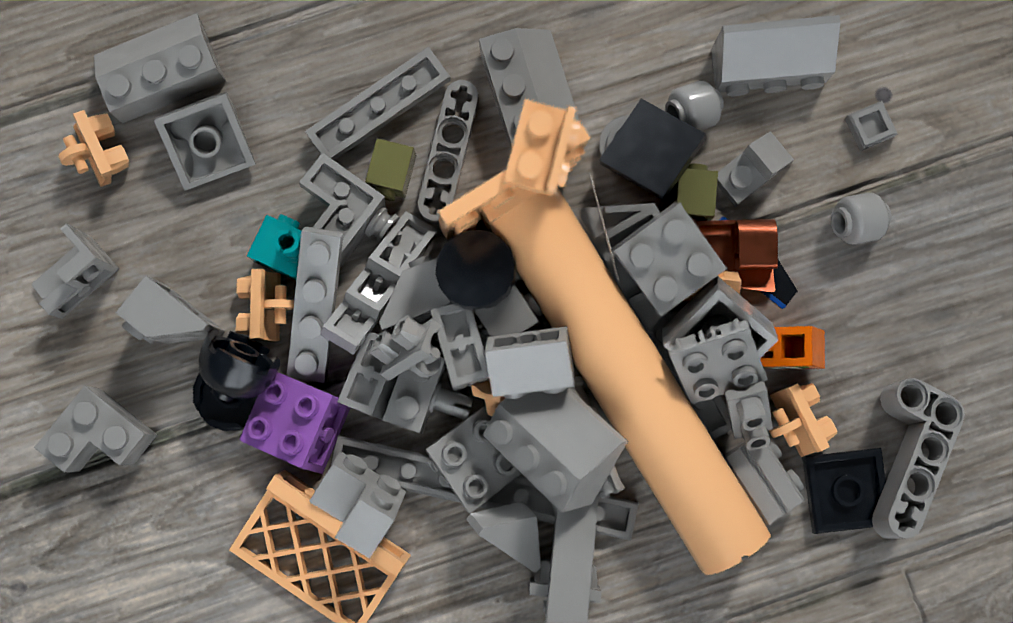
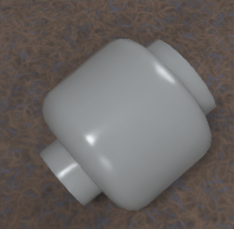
(696, 104)
(860, 218)

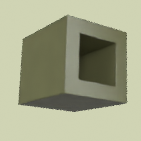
(391, 169)
(697, 192)

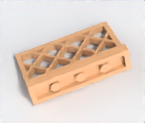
(296, 497)

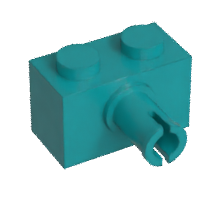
(278, 245)

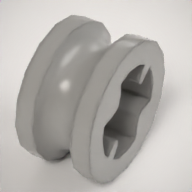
(381, 224)

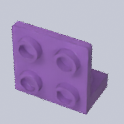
(295, 423)

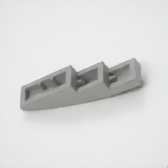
(372, 289)

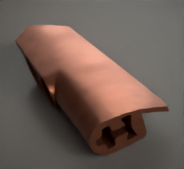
(745, 248)

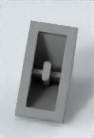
(511, 530)

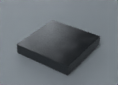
(653, 149)
(843, 489)

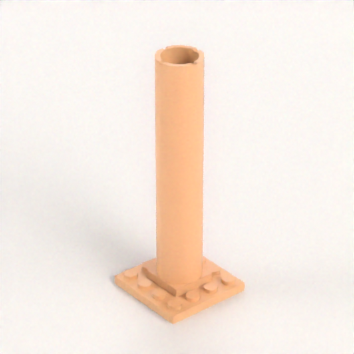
(619, 364)

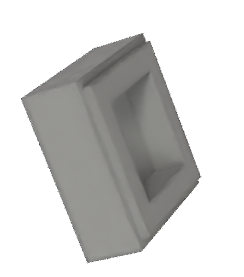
(871, 126)

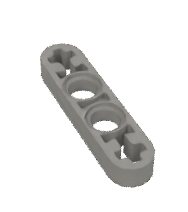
(443, 150)

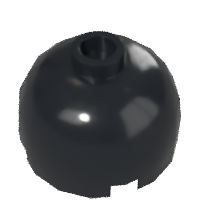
(236, 366)

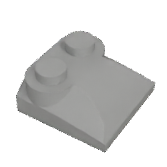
(205, 140)

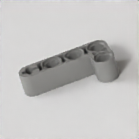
(910, 459)

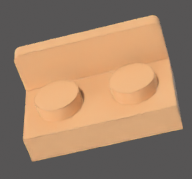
(541, 146)

